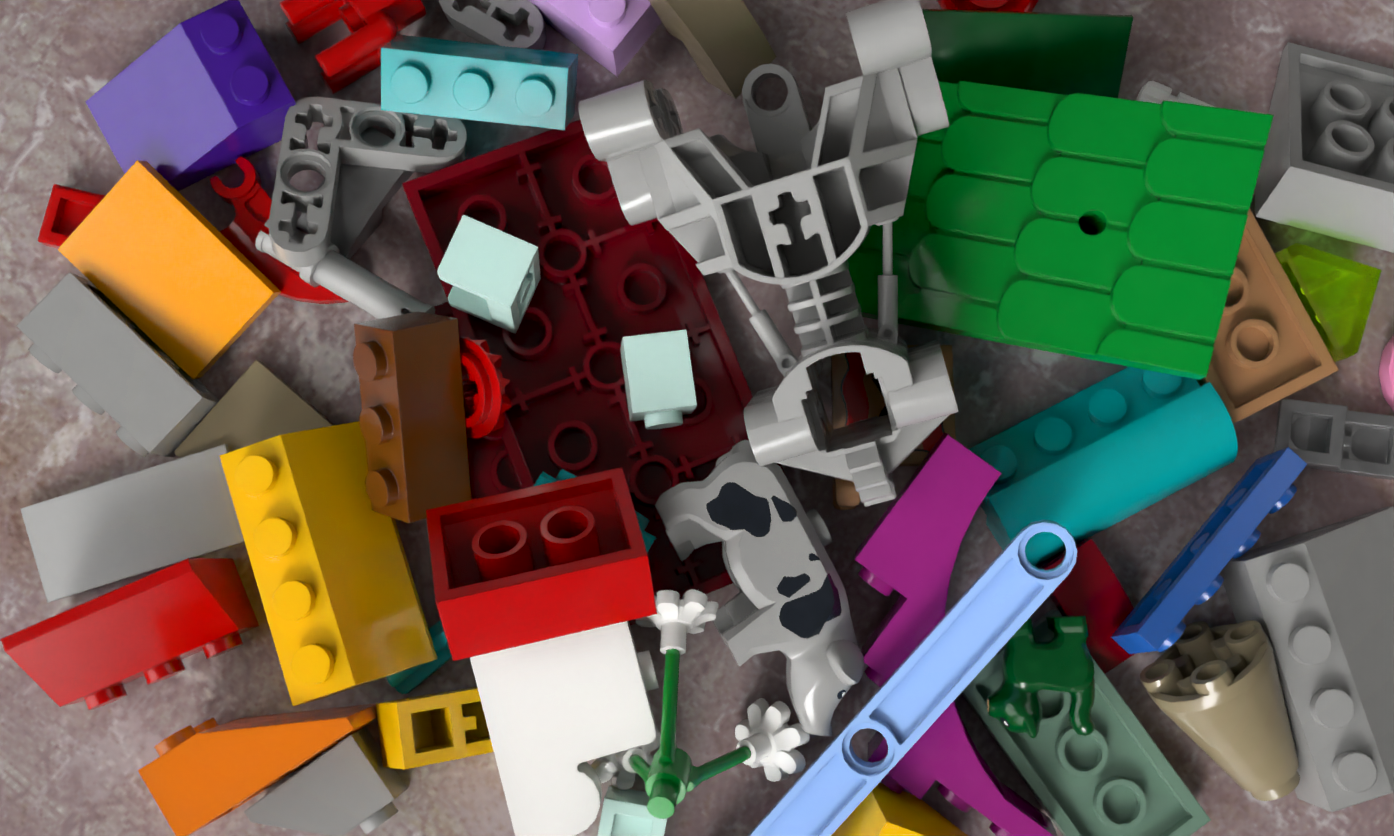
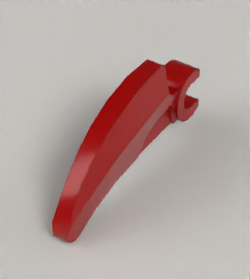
(252, 212)

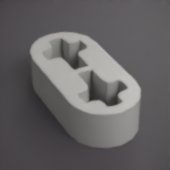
(487, 27)

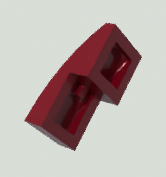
(1096, 593)

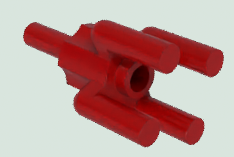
(370, 25)

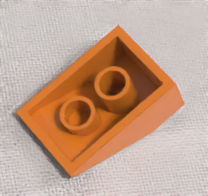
(220, 767)

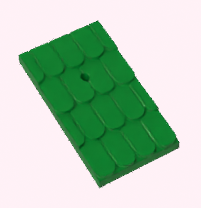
(1073, 225)

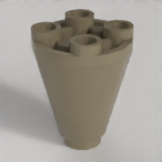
(1230, 702)

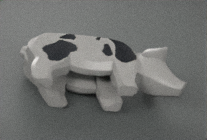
(783, 578)

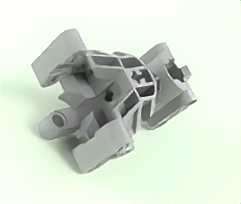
(794, 222)

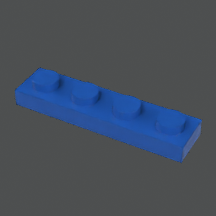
(1195, 571)

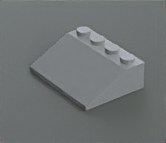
(1330, 148)
(1332, 635)

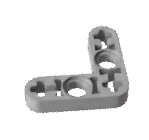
(342, 143)

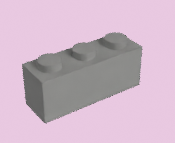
(116, 367)

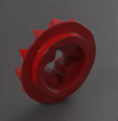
(486, 407)

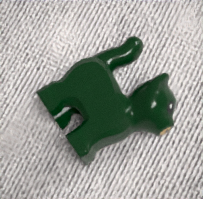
(1050, 665)

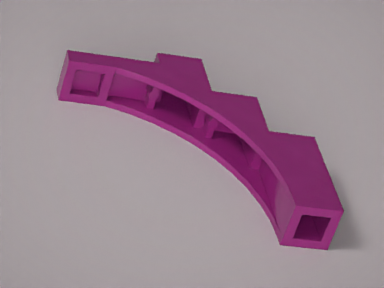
(915, 554)

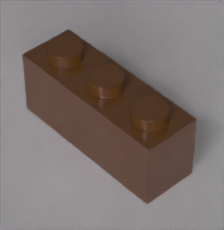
(412, 413)

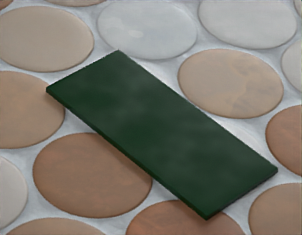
(1030, 49)

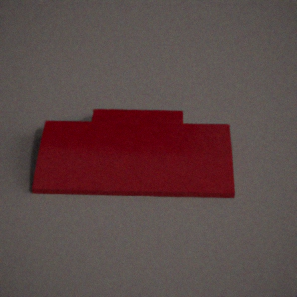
(566, 358)

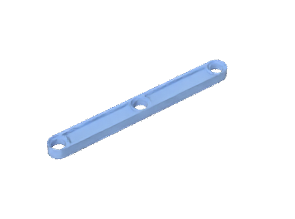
(921, 687)

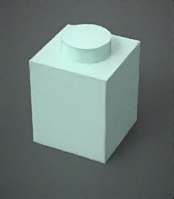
(658, 378)

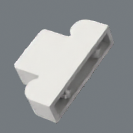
(554, 710)

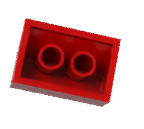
(538, 563)
(136, 632)

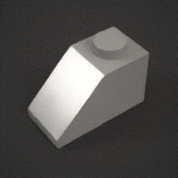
(335, 792)

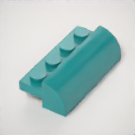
(1104, 456)

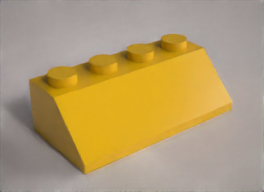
(326, 562)

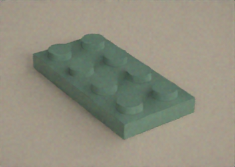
(1095, 782)

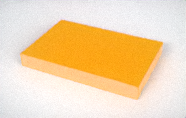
(169, 269)

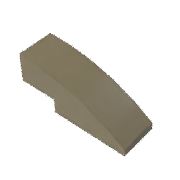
(719, 38)

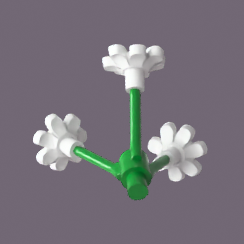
(669, 774)

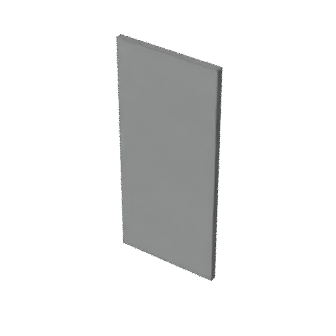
(132, 524)

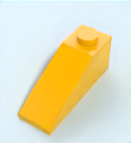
(432, 728)

